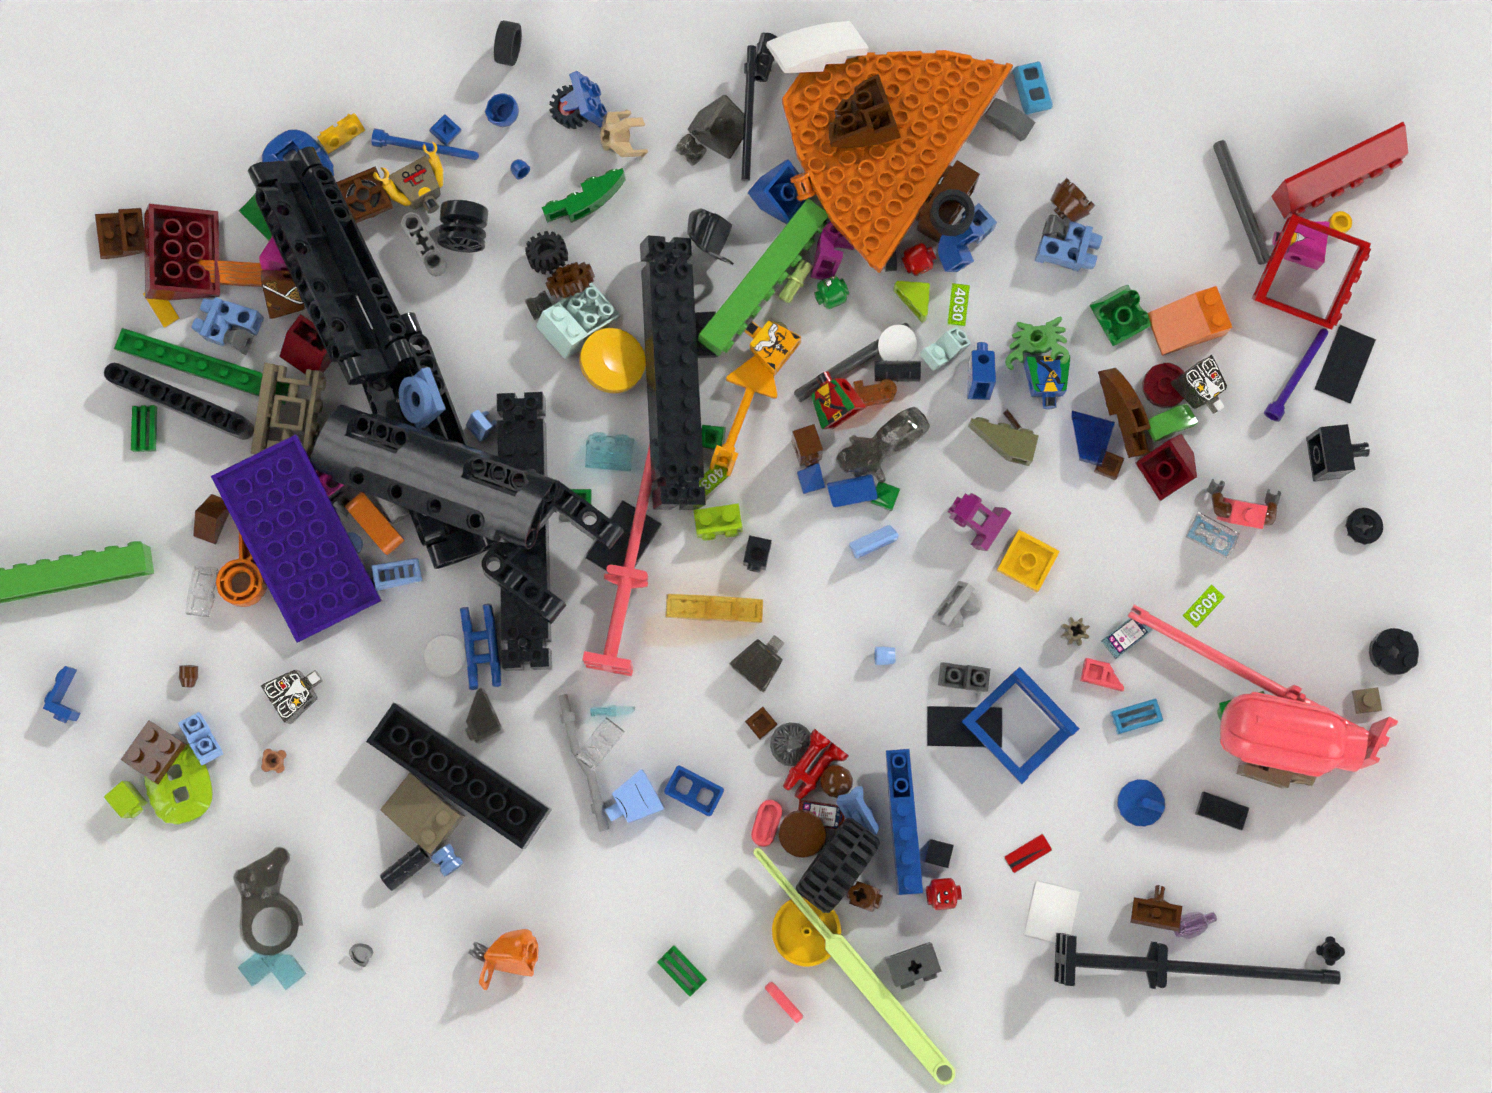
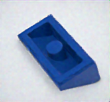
(852, 490)

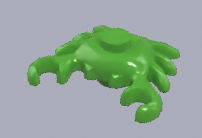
(1038, 340)

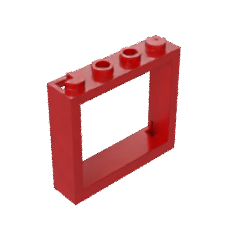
(1343, 294)

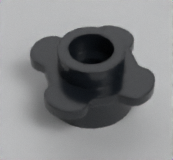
(1337, 951)

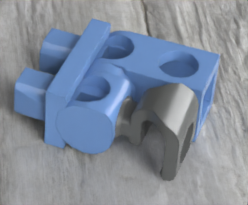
(1072, 251)
(221, 319)

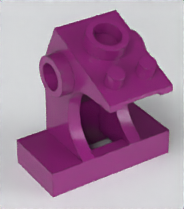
(825, 254)
(964, 510)

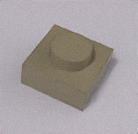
(1367, 700)

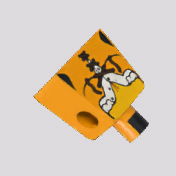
(772, 344)

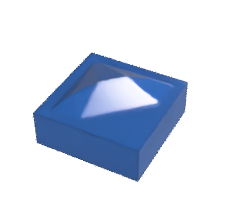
(445, 130)

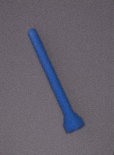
(381, 138)

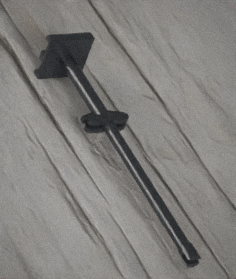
(1157, 965)

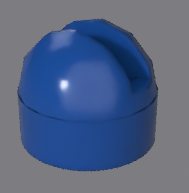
(519, 169)

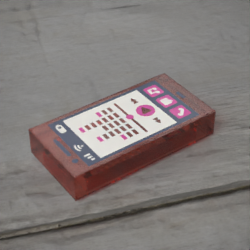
(827, 812)

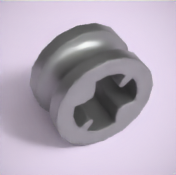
(478, 951)

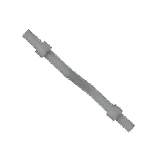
(598, 806)

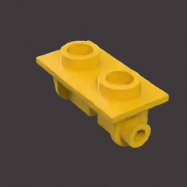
(345, 131)

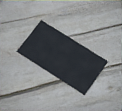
(1345, 364)
(947, 729)

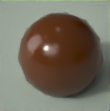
(836, 781)

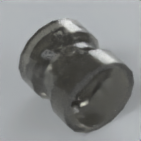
(693, 151)
(538, 304)

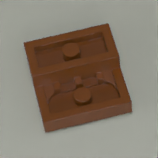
(120, 233)

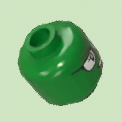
(831, 292)

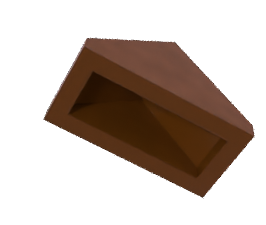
(210, 519)

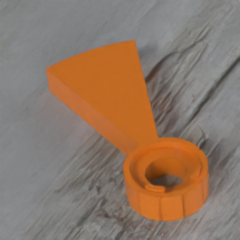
(244, 564)

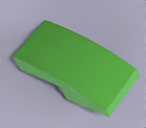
(1171, 421)

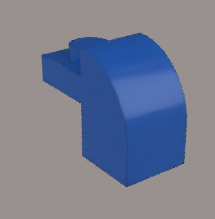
(954, 250)

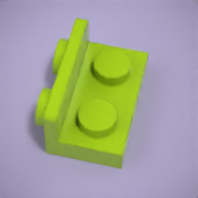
(718, 521)

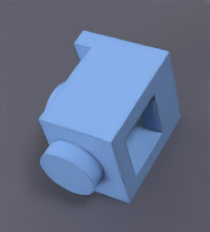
(984, 219)

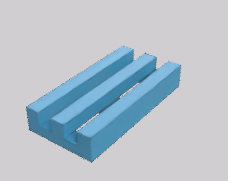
(1117, 722)

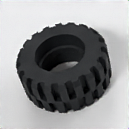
(838, 865)

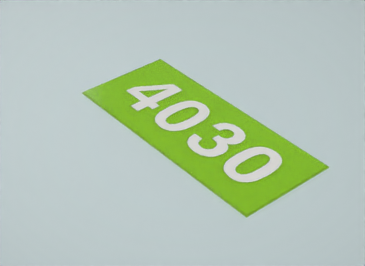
(958, 304)
(713, 478)
(1203, 606)

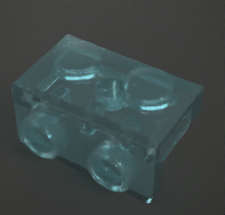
(609, 452)

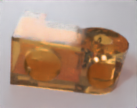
(877, 393)

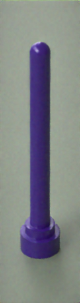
(1276, 410)

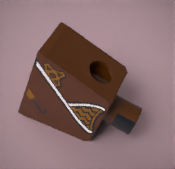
(280, 293)

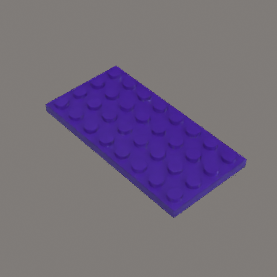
(296, 538)

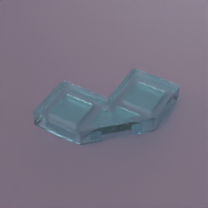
(283, 966)

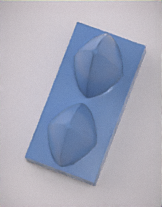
(854, 807)

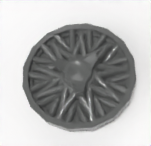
(790, 743)

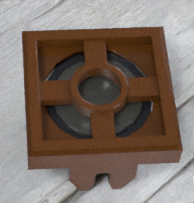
(364, 197)

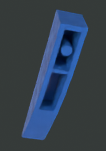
(903, 822)

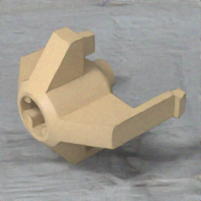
(616, 133)

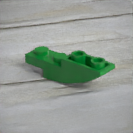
(594, 195)

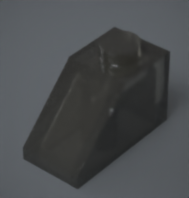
(482, 719)

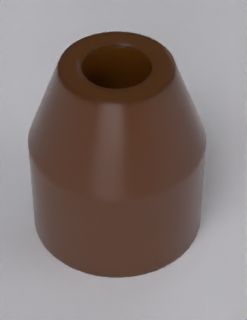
(188, 675)

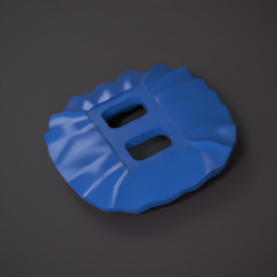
(294, 140)

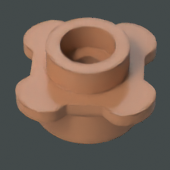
(267, 764)

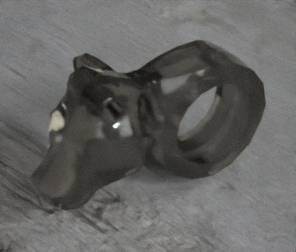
(897, 434)
(260, 889)

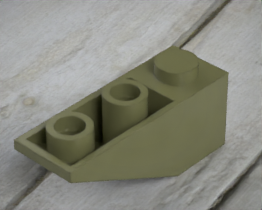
(1011, 444)

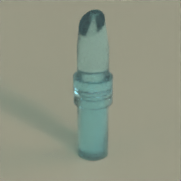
(611, 710)

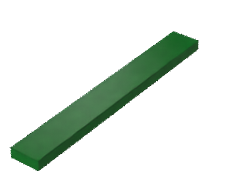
(193, 363)

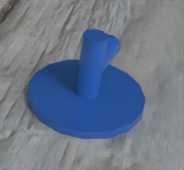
(1141, 802)

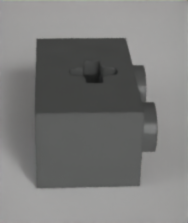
(920, 954)

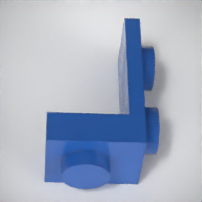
(55, 696)

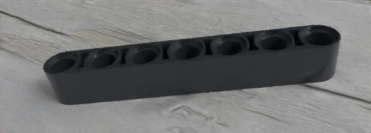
(171, 394)

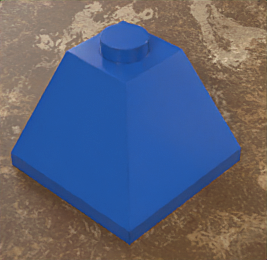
(776, 193)

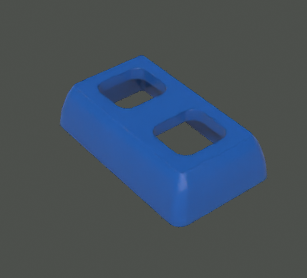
(690, 798)

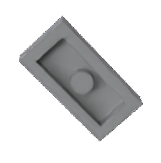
(960, 597)

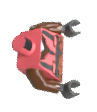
(1243, 512)

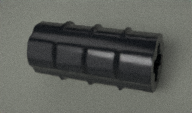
(764, 57)
(897, 371)
(405, 867)

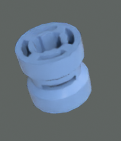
(447, 860)

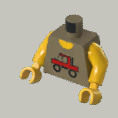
(416, 183)

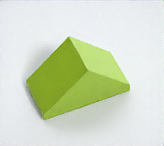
(915, 297)

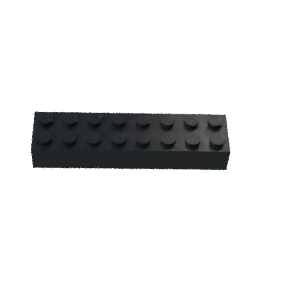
(459, 775)

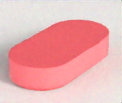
(766, 823)
(784, 1002)

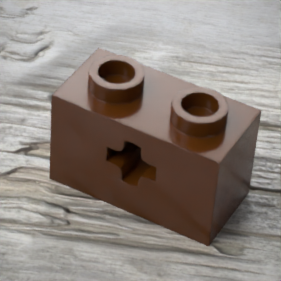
(807, 445)

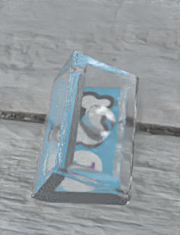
(1212, 535)

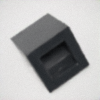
(339, 504)

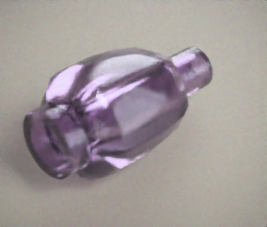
(1194, 924)

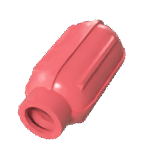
(1291, 735)

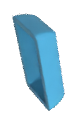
(1024, 86)

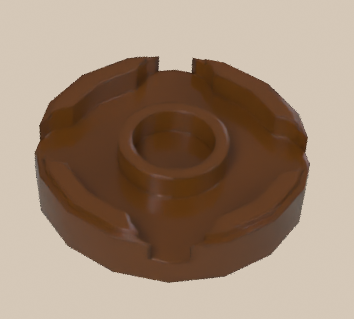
(802, 833)

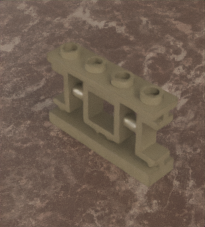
(270, 407)

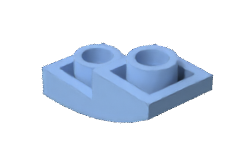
(200, 738)

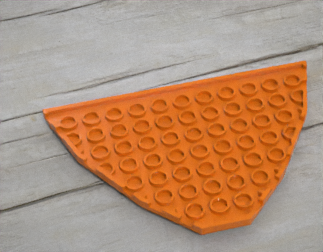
(879, 188)

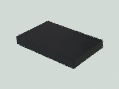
(623, 516)

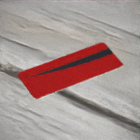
(1028, 853)

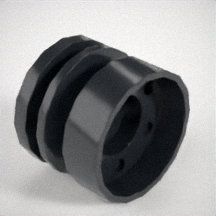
(462, 226)

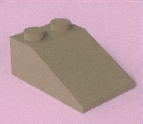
(422, 814)

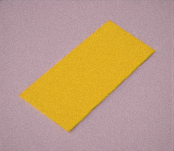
(163, 311)

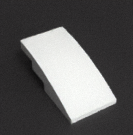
(816, 46)

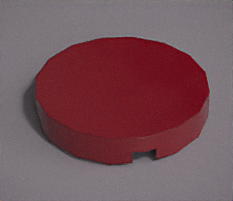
(1158, 387)

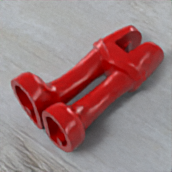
(831, 754)

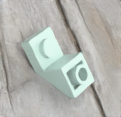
(945, 348)

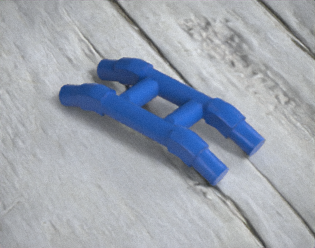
(470, 637)

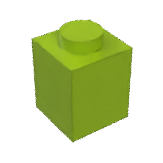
(126, 800)

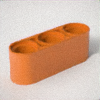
(374, 523)

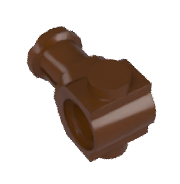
(865, 896)

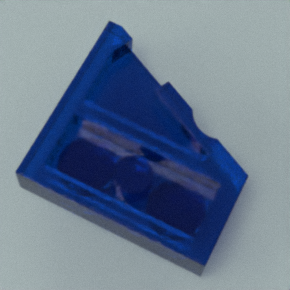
(1091, 437)

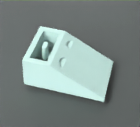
(575, 319)

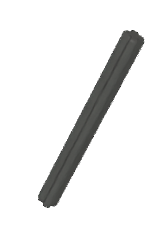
(1241, 202)
(841, 368)

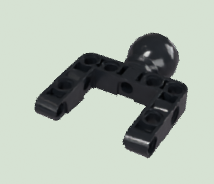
(517, 582)

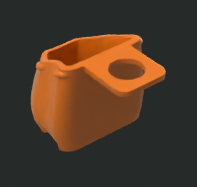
(511, 953)

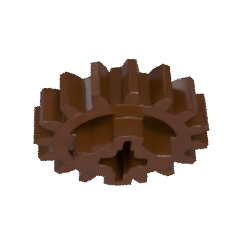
(570, 279)

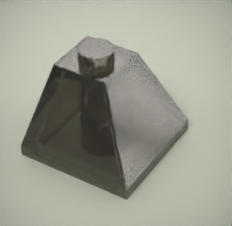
(719, 126)

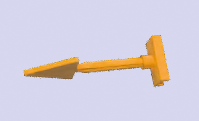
(754, 378)

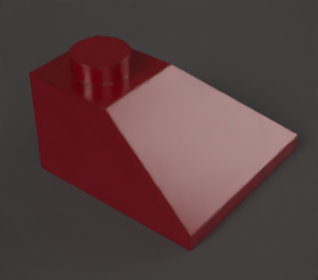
(1169, 466)

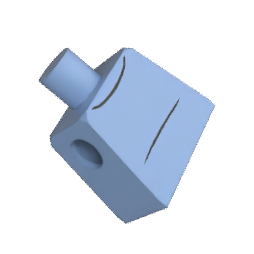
(635, 799)

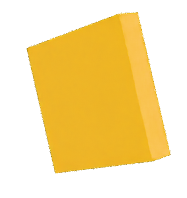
(1028, 560)

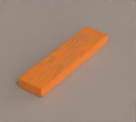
(235, 272)

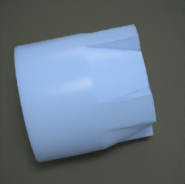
(884, 655)

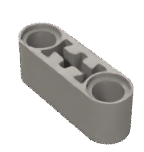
(414, 235)

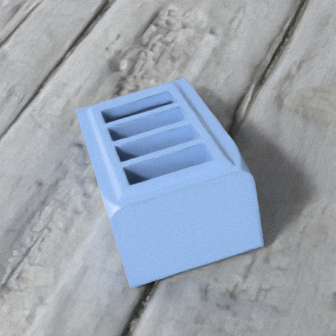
(388, 583)

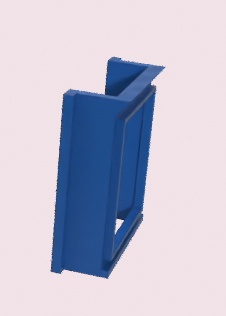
(1044, 702)

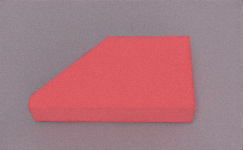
(1100, 674)

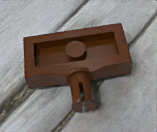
(1156, 912)

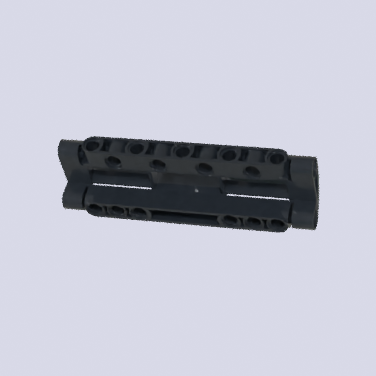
(331, 267)
(433, 472)
(443, 541)

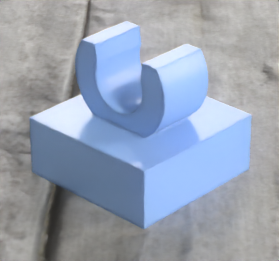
(480, 425)

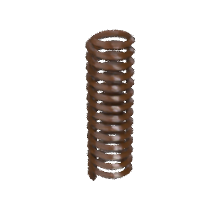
(1013, 419)

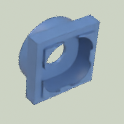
(430, 400)

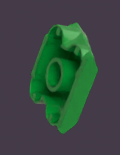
(1120, 314)

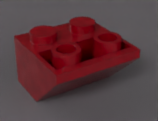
(304, 347)

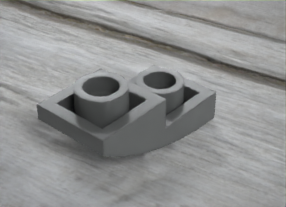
(1007, 116)
(964, 677)

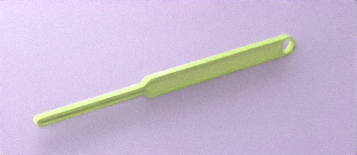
(867, 982)

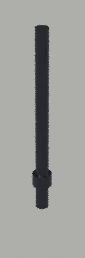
(750, 70)

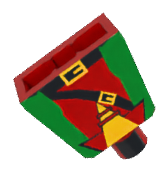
(835, 401)

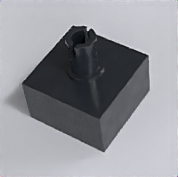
(1332, 452)

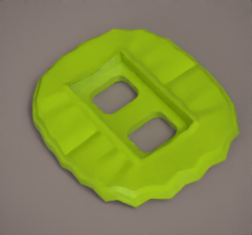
(198, 784)

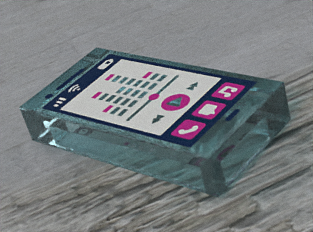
(1125, 637)

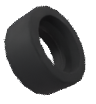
(507, 43)
(957, 196)

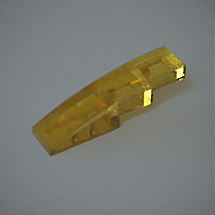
(714, 608)

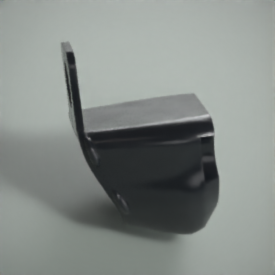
(709, 232)

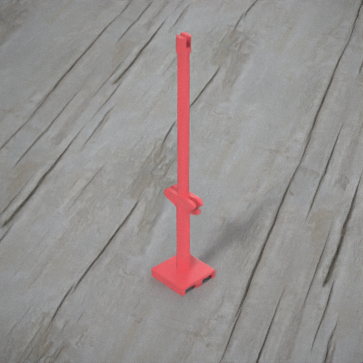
(626, 579)
(1376, 735)

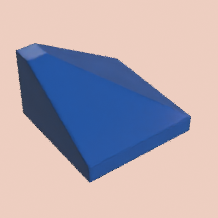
(811, 479)

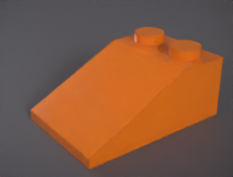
(1190, 321)

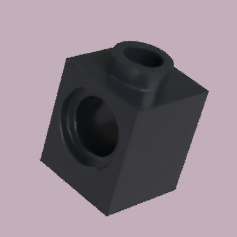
(761, 544)

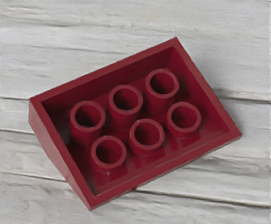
(177, 235)

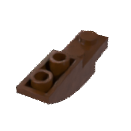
(1131, 416)

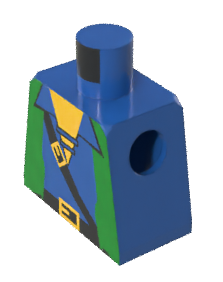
(1046, 378)

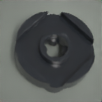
(1386, 662)

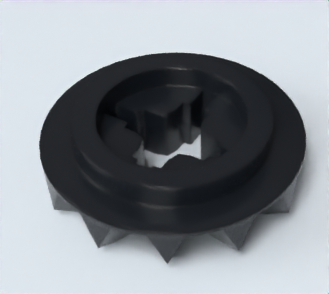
(1370, 518)

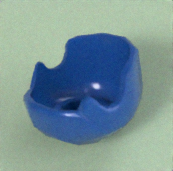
(502, 110)

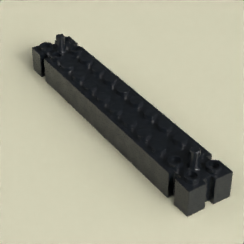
(672, 373)
(524, 441)

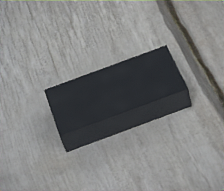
(1222, 811)

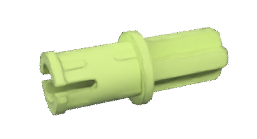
(795, 281)

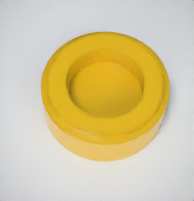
(1340, 221)

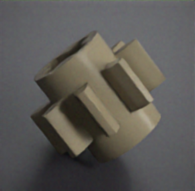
(1069, 633)

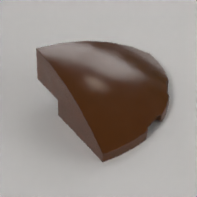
(864, 117)

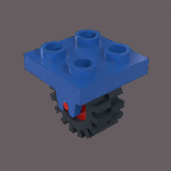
(578, 103)

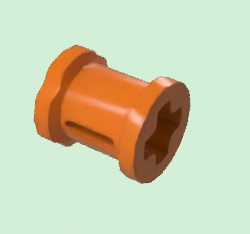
(804, 178)

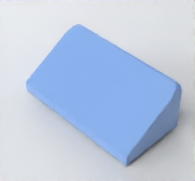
(873, 541)

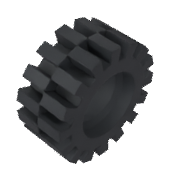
(543, 243)

